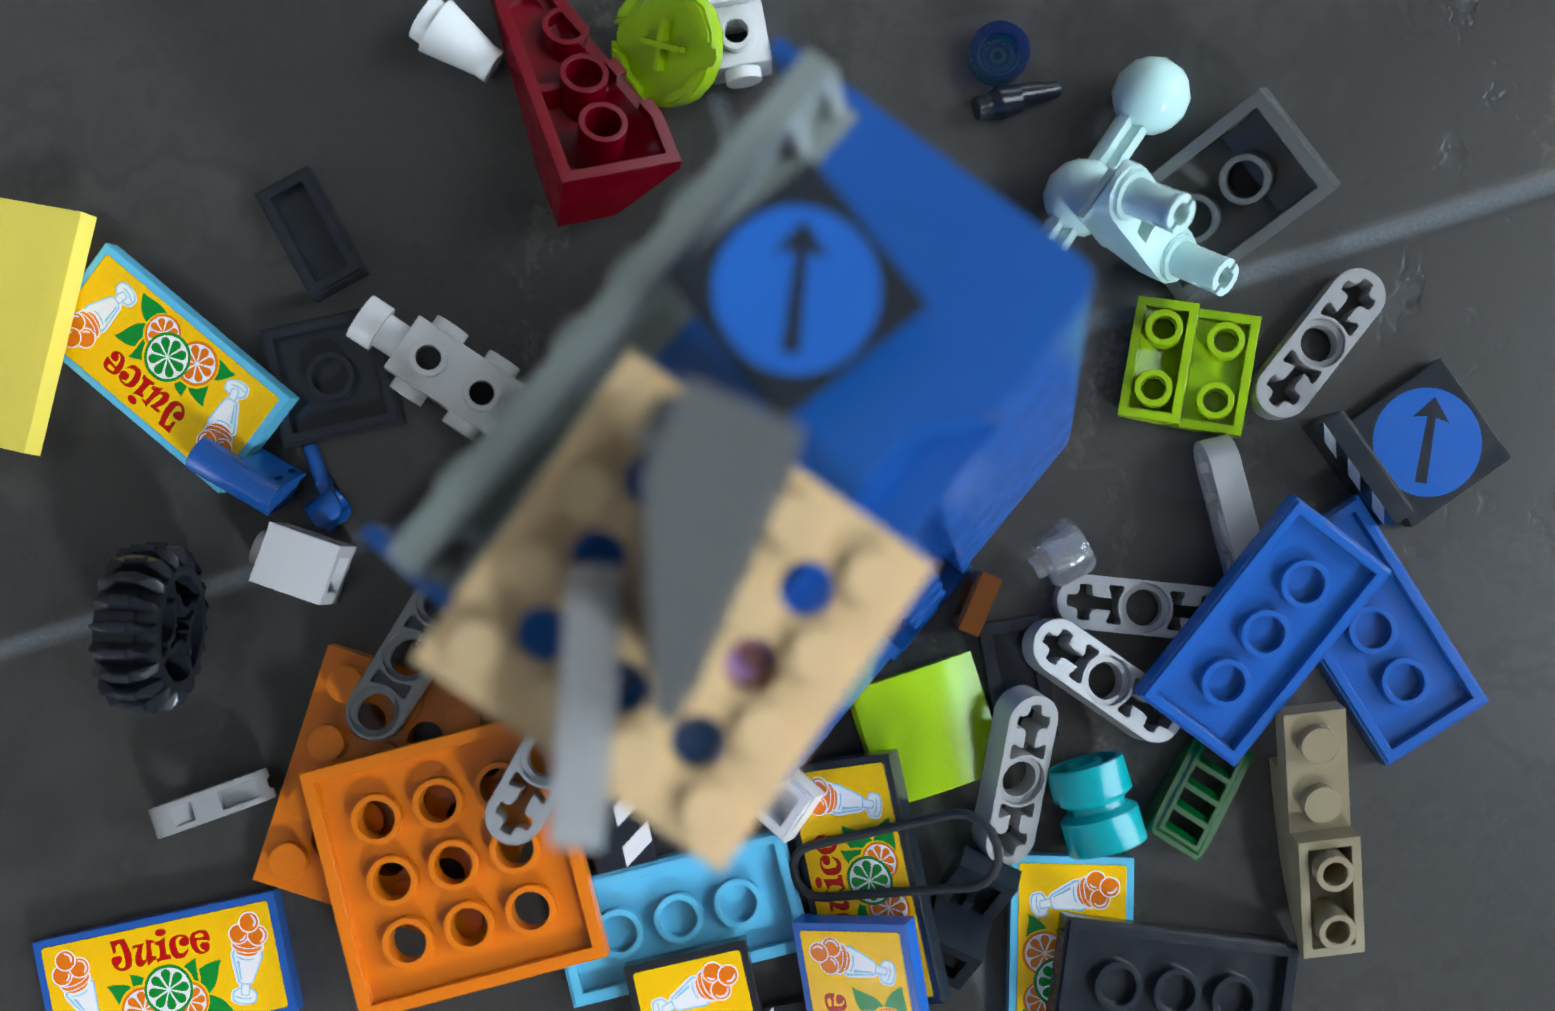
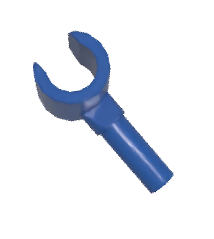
(330, 506)

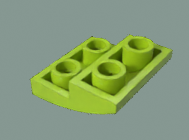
(1189, 367)
(933, 719)

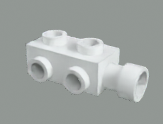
(450, 380)

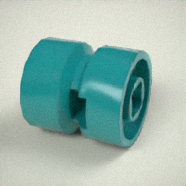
(1098, 814)

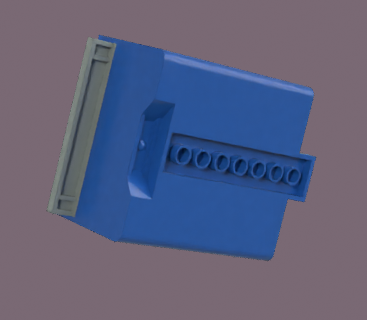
(919, 435)

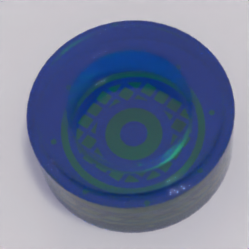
(999, 53)

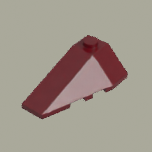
(584, 121)

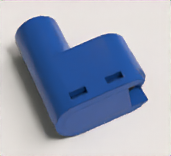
(257, 480)

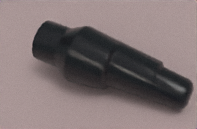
(1011, 99)

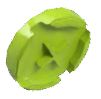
(669, 48)

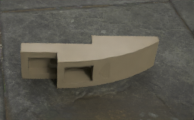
(1315, 831)

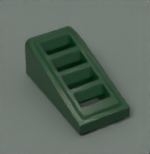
(1217, 801)

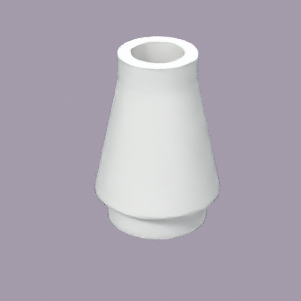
(453, 38)

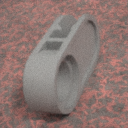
(211, 803)

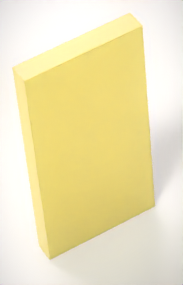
(39, 289)

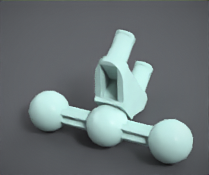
(1122, 200)

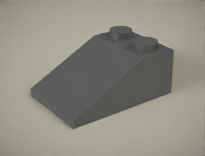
(1246, 179)
(706, 508)

